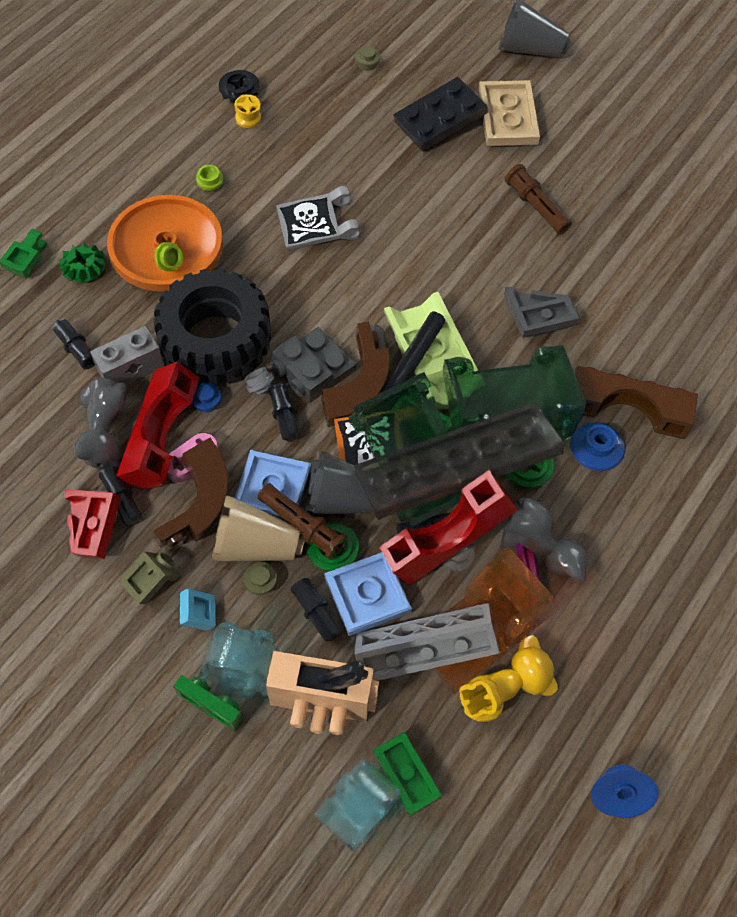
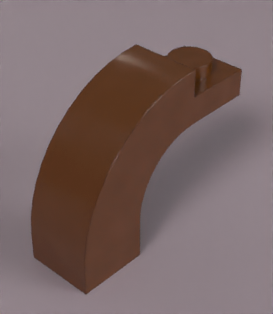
(375, 365)
(210, 478)

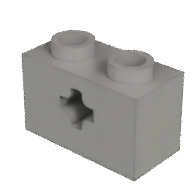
(128, 357)

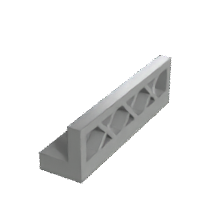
(426, 645)

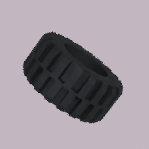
(208, 296)

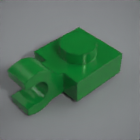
(24, 256)

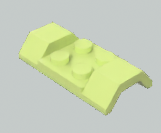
(445, 345)

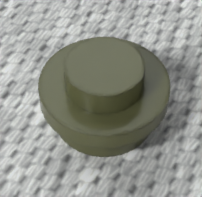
(367, 58)
(260, 578)

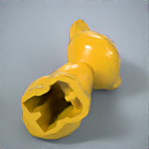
(530, 671)

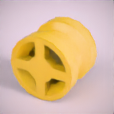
(247, 111)

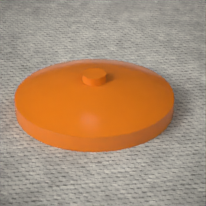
(159, 220)

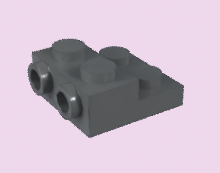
(311, 363)

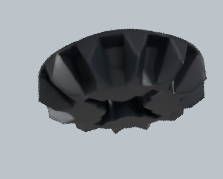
(234, 80)

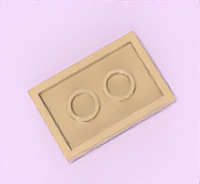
(510, 113)

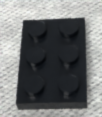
(440, 113)

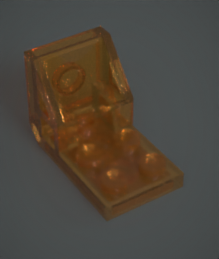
(516, 606)

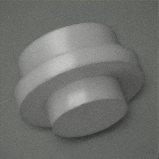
(259, 380)

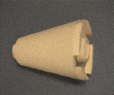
(254, 535)

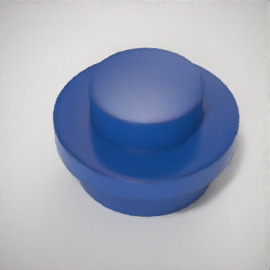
(206, 397)

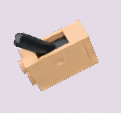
(323, 689)

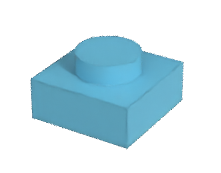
(197, 609)

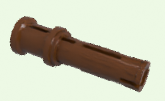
(530, 191)
(316, 527)

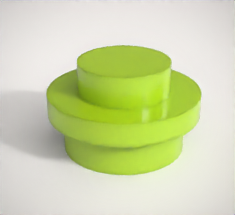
(209, 177)
(168, 256)

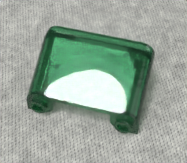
(490, 392)
(398, 420)

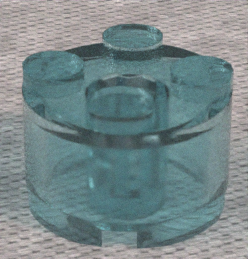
(238, 660)
(358, 804)

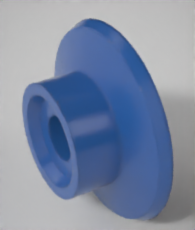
(594, 455)
(624, 792)

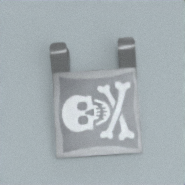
(314, 220)

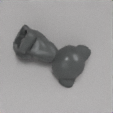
(104, 403)
(533, 529)

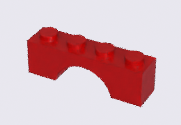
(145, 457)
(480, 509)

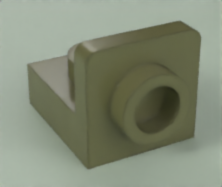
(148, 575)

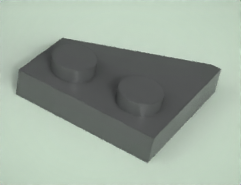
(540, 311)

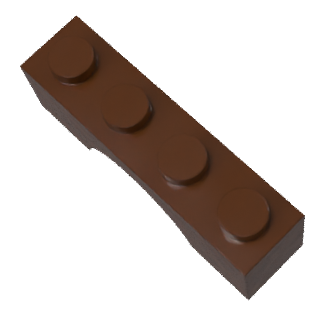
(666, 407)

